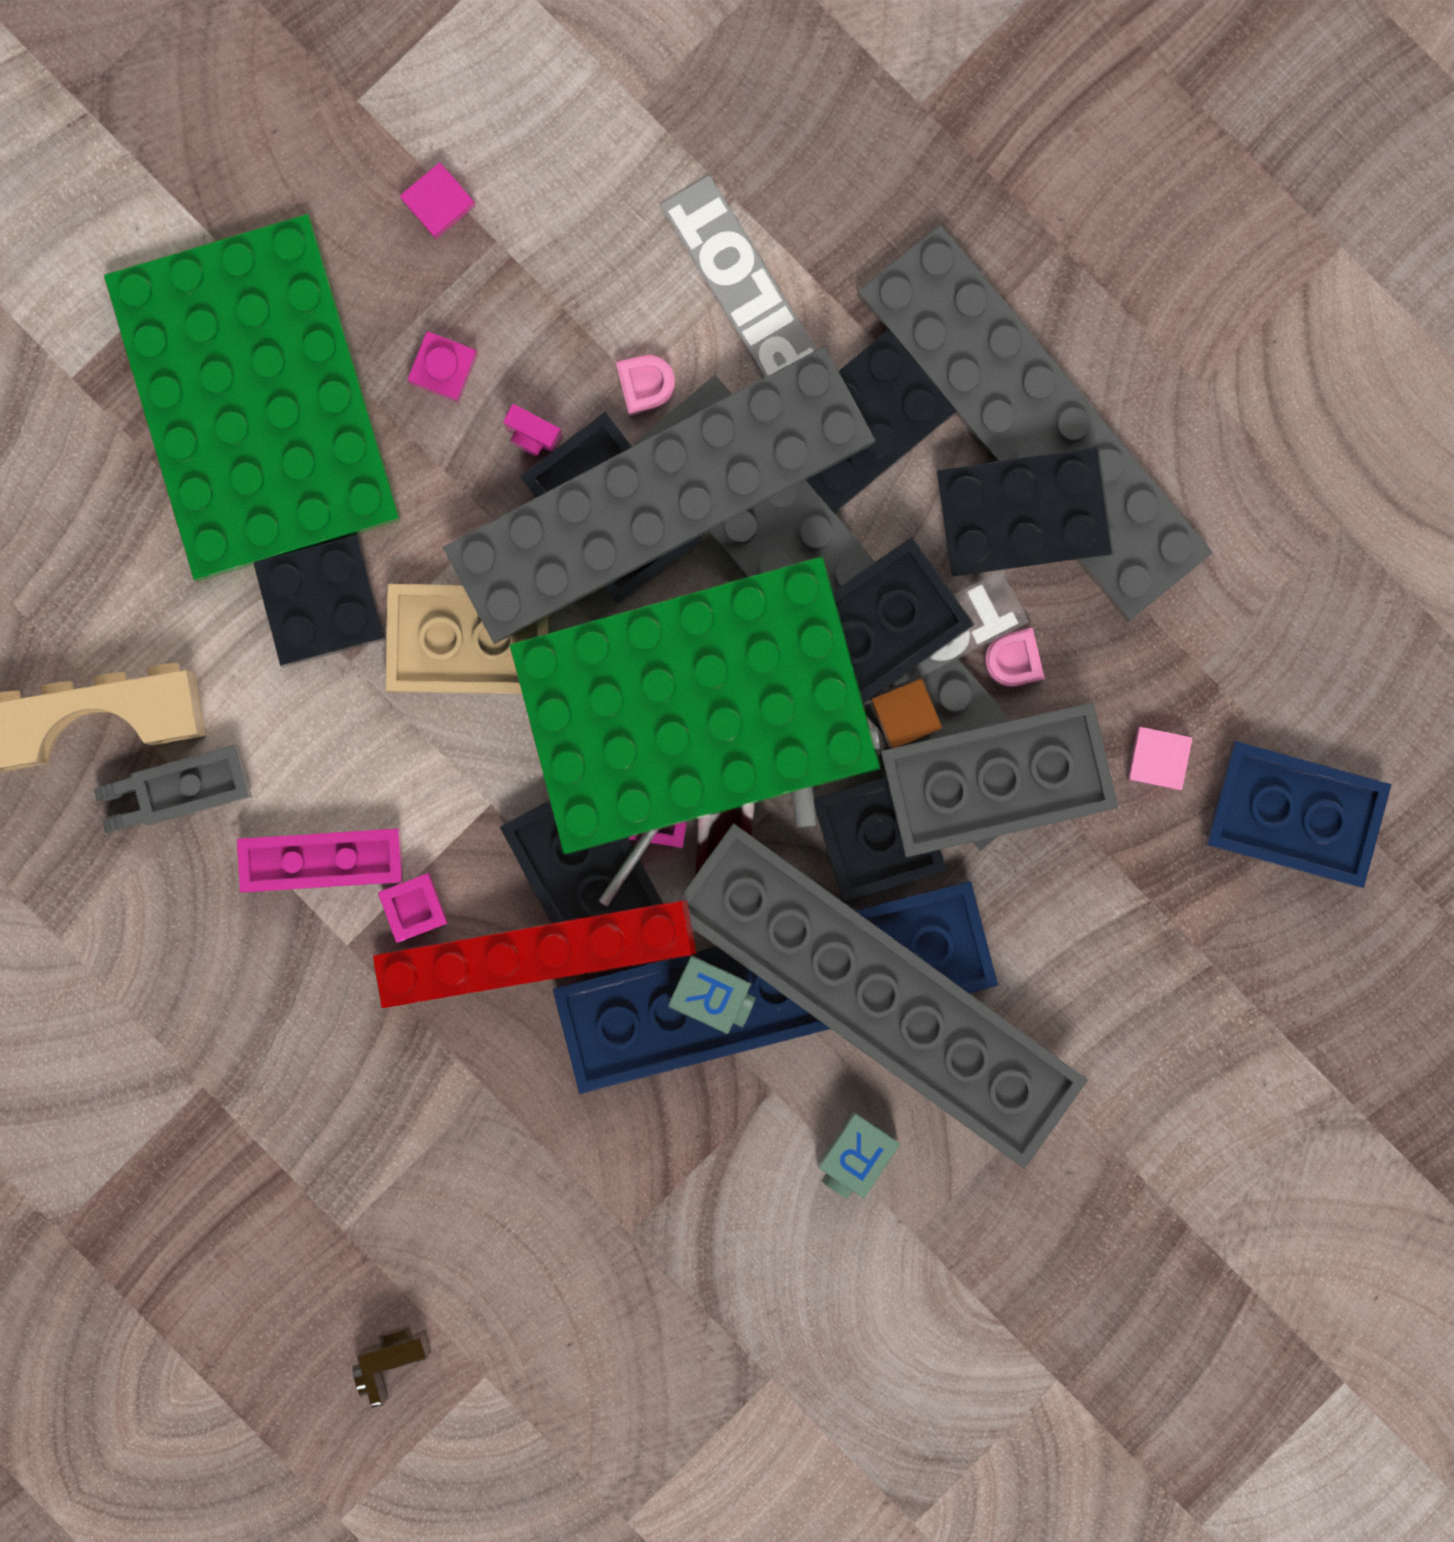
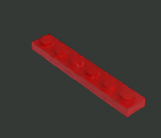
(534, 954)

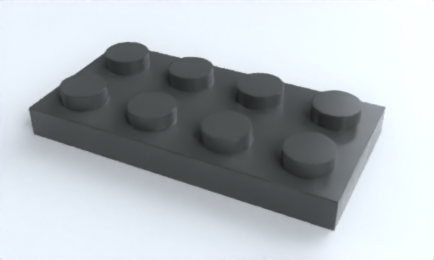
(999, 779)

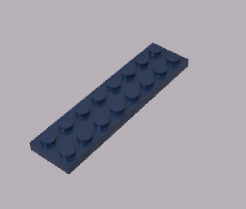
(625, 1031)

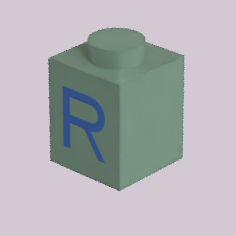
(712, 996)
(856, 1156)

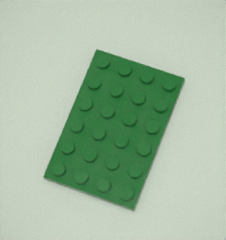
(252, 397)
(694, 706)

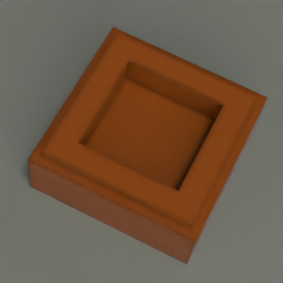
(906, 714)

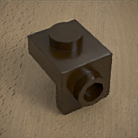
(395, 1350)

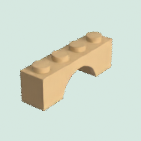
(158, 707)

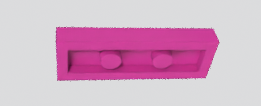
(320, 860)

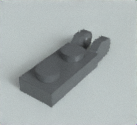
(179, 788)

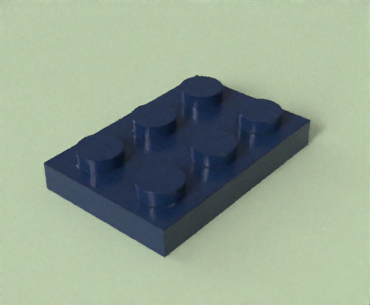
(1298, 814)

